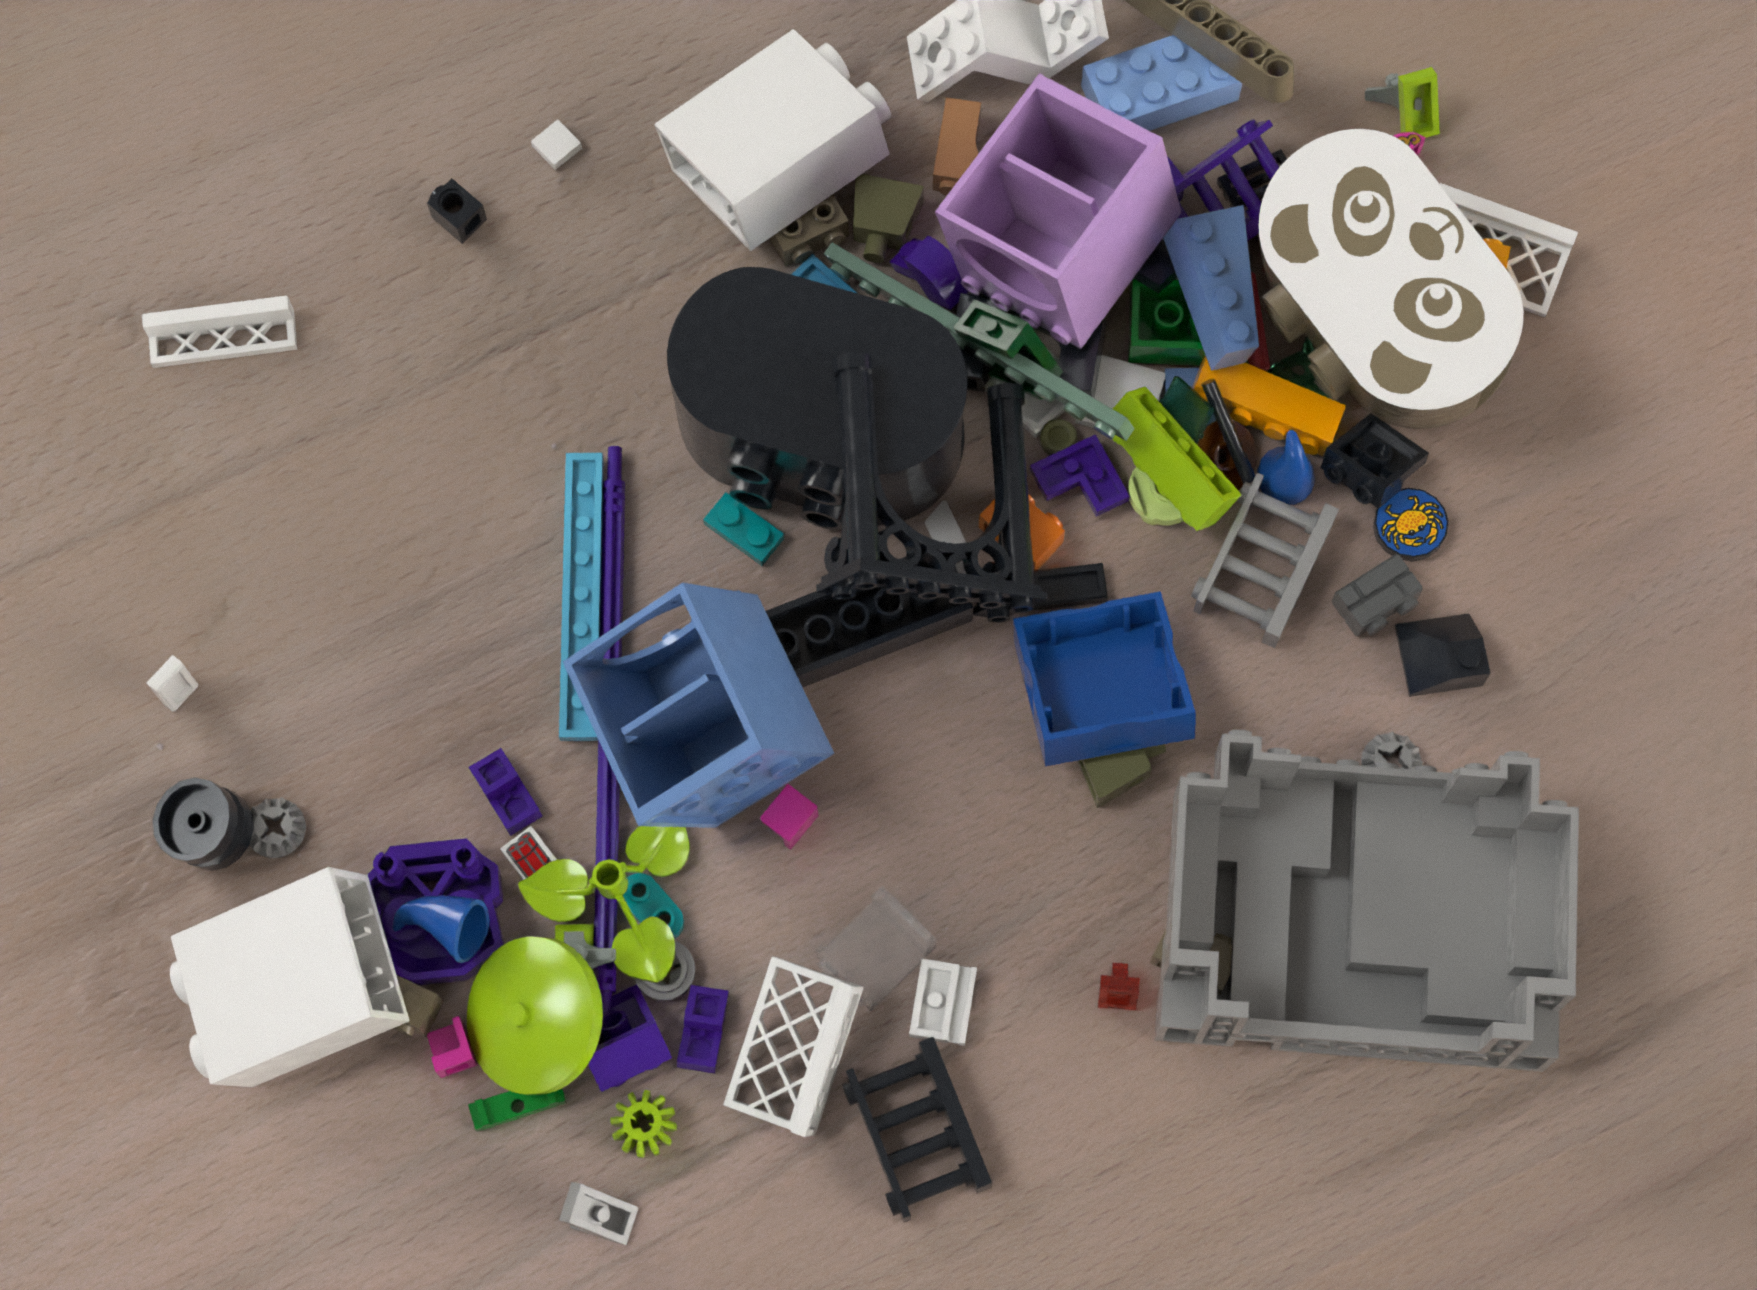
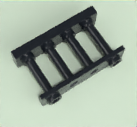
(955, 1135)

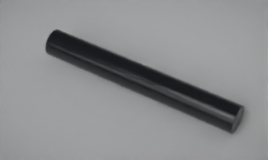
(1228, 431)

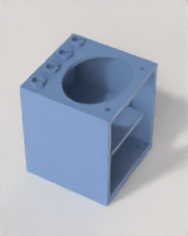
(701, 715)

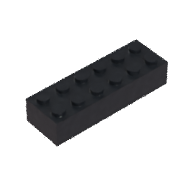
(837, 635)

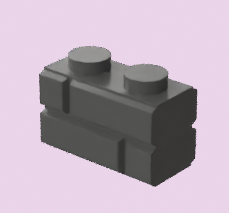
(1377, 596)

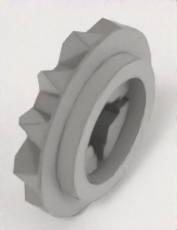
(1386, 745)
(293, 826)
(679, 980)

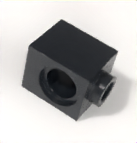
(460, 223)

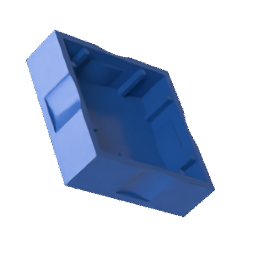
(1103, 679)

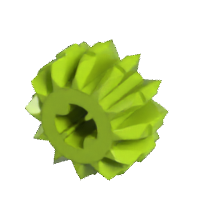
(650, 1111)

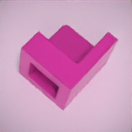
(790, 815)
(451, 1049)

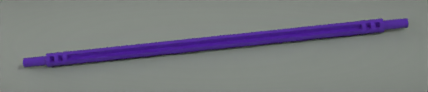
(607, 785)

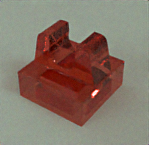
(1118, 989)

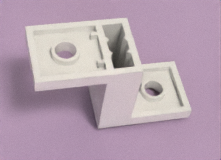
(1002, 40)

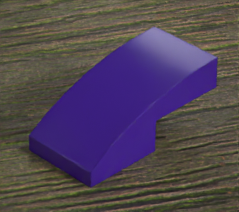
(505, 791)
(702, 1029)

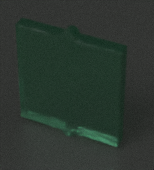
(1187, 408)

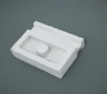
(943, 1002)

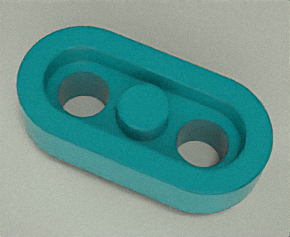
(653, 903)

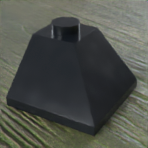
(1442, 654)

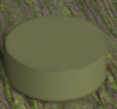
(1057, 436)

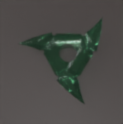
(1299, 358)

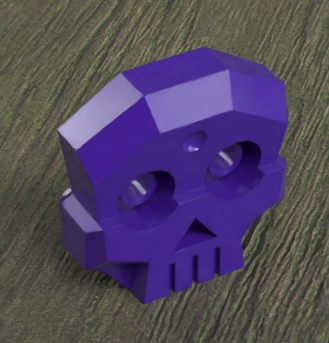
(461, 873)

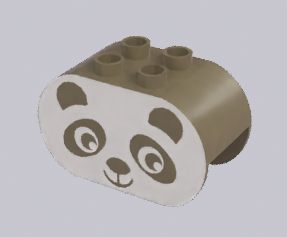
(1385, 281)

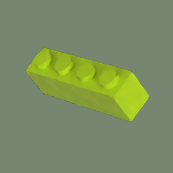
(1174, 461)

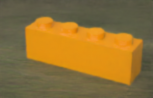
(1274, 405)

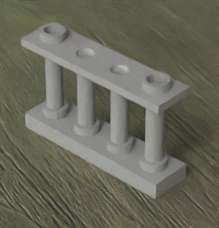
(1286, 588)

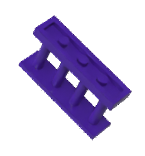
(1247, 134)

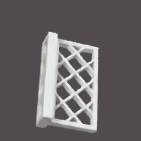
(1528, 231)
(824, 1058)

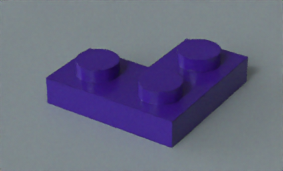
(1083, 466)

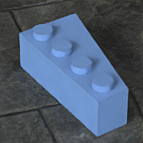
(1217, 283)

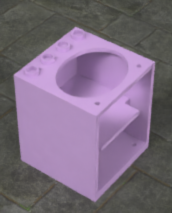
(1059, 211)

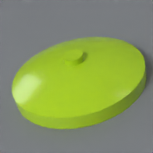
(534, 1015)

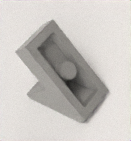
(598, 1214)

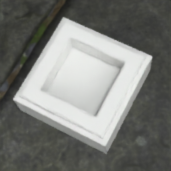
(556, 144)

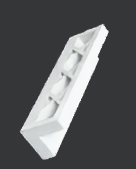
(218, 319)

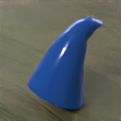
(1287, 472)
(453, 921)

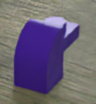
(932, 268)

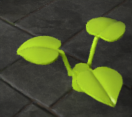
(560, 887)

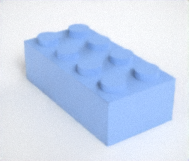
(1159, 83)

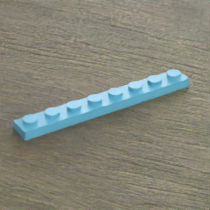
(580, 580)

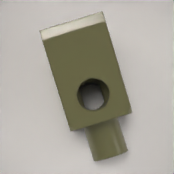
(884, 214)
(1118, 772)

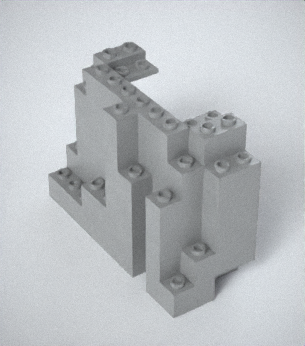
(1371, 909)

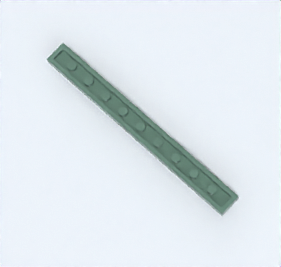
(1017, 369)

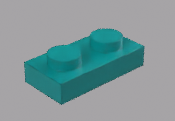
(743, 529)

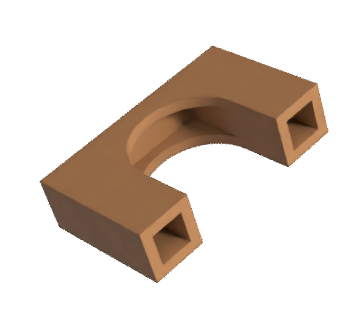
(956, 142)

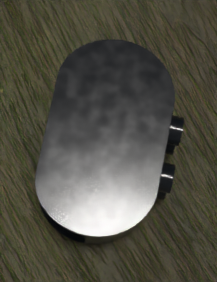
(764, 401)

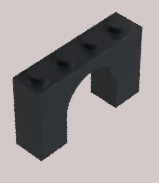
(1078, 365)

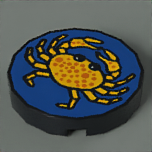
(1411, 524)

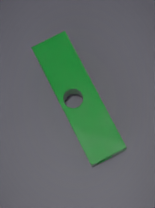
(499, 1108)

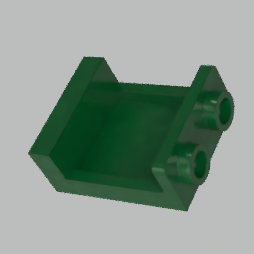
(1007, 337)

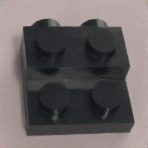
(1372, 460)

